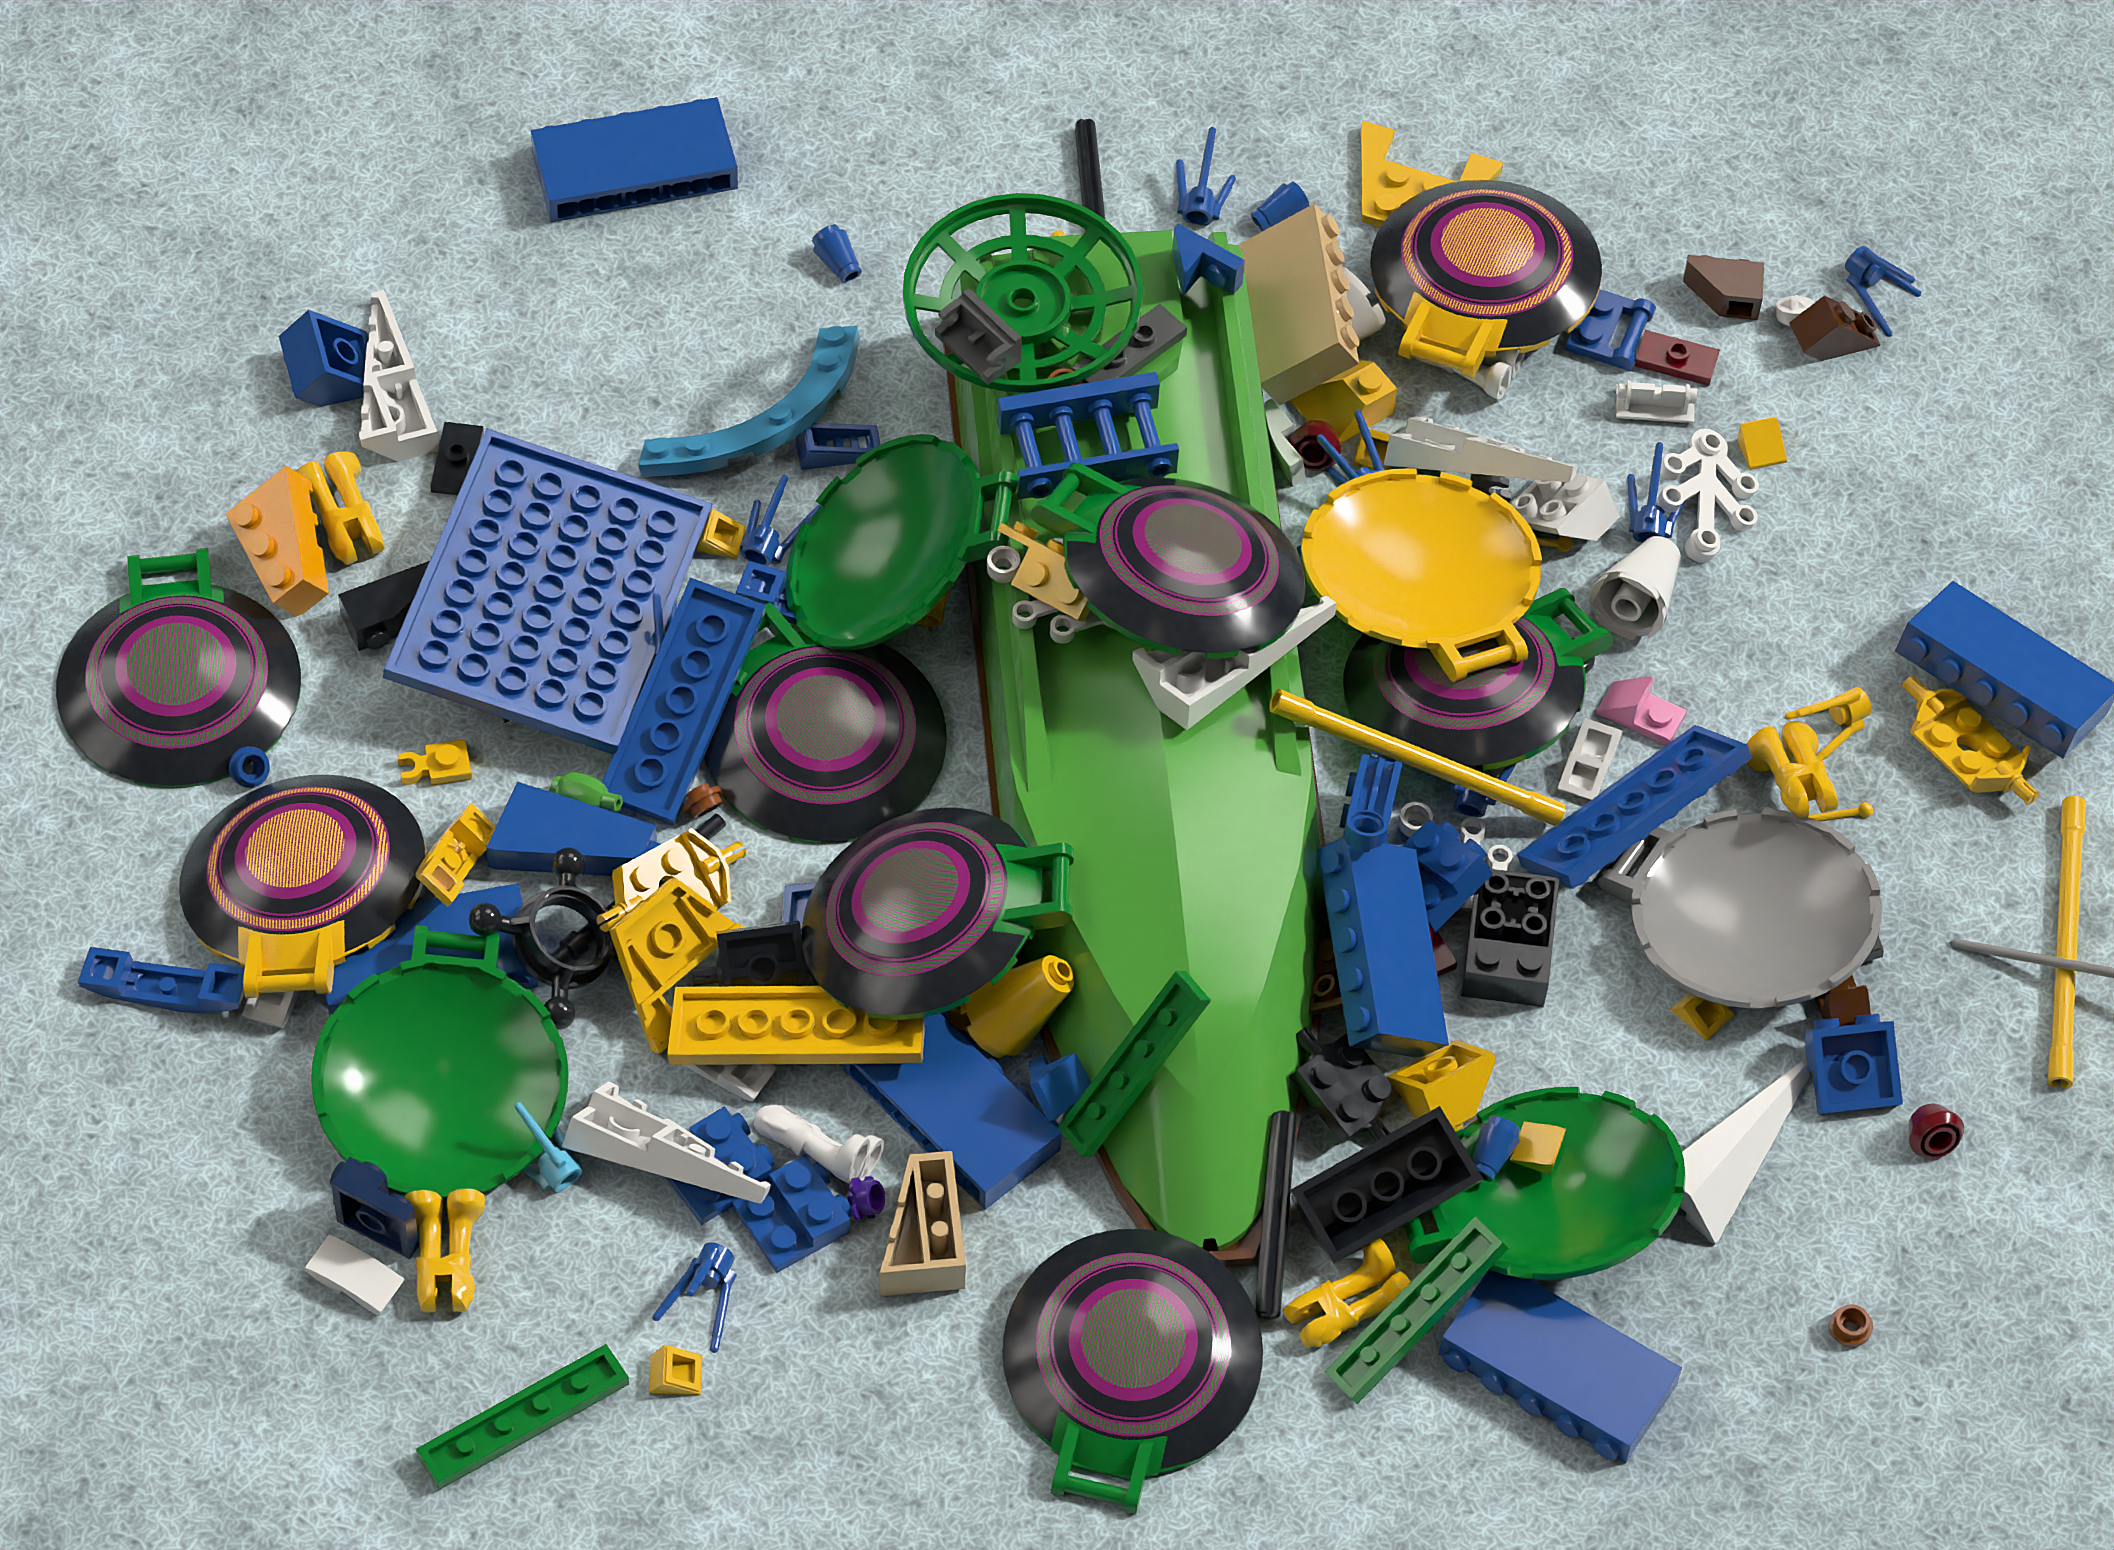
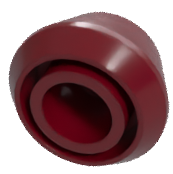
(1306, 444)
(1934, 1131)

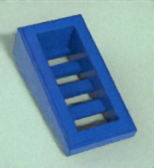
(826, 456)

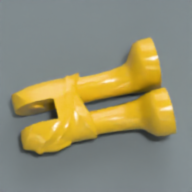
(343, 523)
(1798, 781)
(463, 1210)
(1376, 1269)

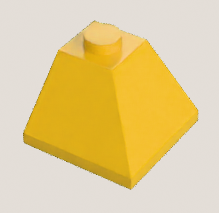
(1355, 389)
(1448, 1079)

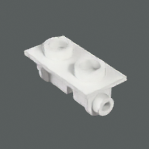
(1654, 403)

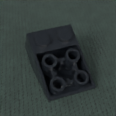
(1511, 938)

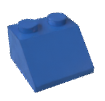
(324, 359)

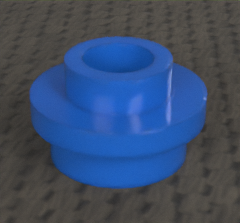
(260, 763)

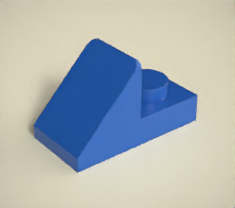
(1199, 257)
(1057, 1083)

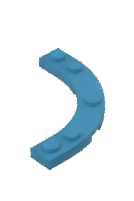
(797, 411)

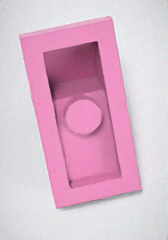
(1635, 708)

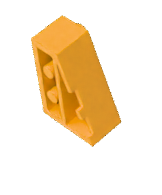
(281, 540)

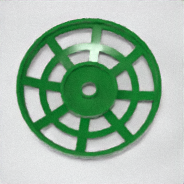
(1028, 280)

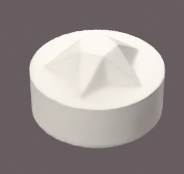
(1791, 307)

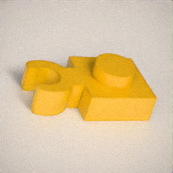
(443, 763)

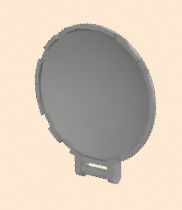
(1751, 906)

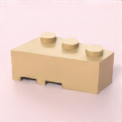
(926, 1232)

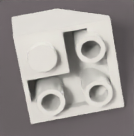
(1568, 509)

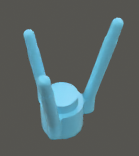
(557, 1166)

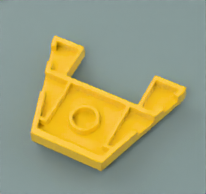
(1390, 184)
(660, 946)

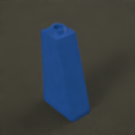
(543, 822)

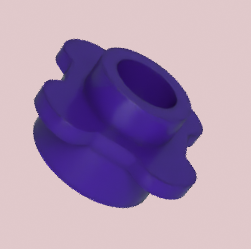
(866, 1197)

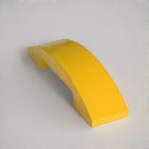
(455, 854)

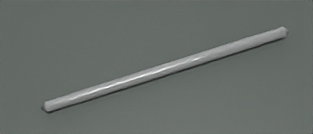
(2033, 957)

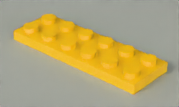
(783, 1028)

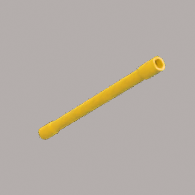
(1306, 713)
(2061, 1051)

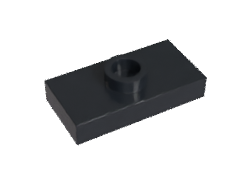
(455, 456)

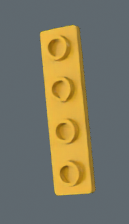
(1044, 573)

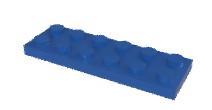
(683, 700)
(1634, 806)

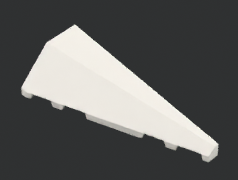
(393, 406)
(1453, 450)
(1191, 687)
(635, 1138)
(1730, 1154)

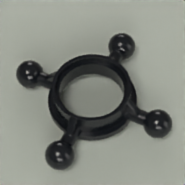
(487, 919)

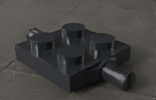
(758, 957)
(1344, 1087)

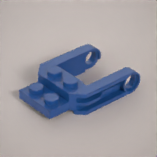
(1371, 803)

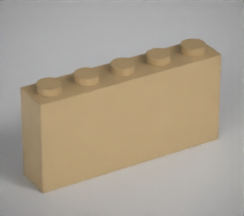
(1299, 304)

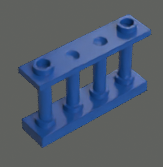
(1080, 403)

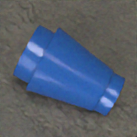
(1280, 205)
(836, 251)
(1494, 1145)

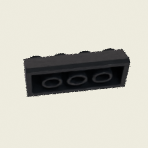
(1385, 1185)

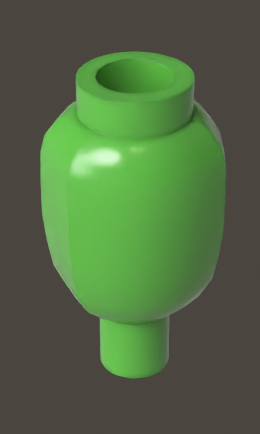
(586, 789)

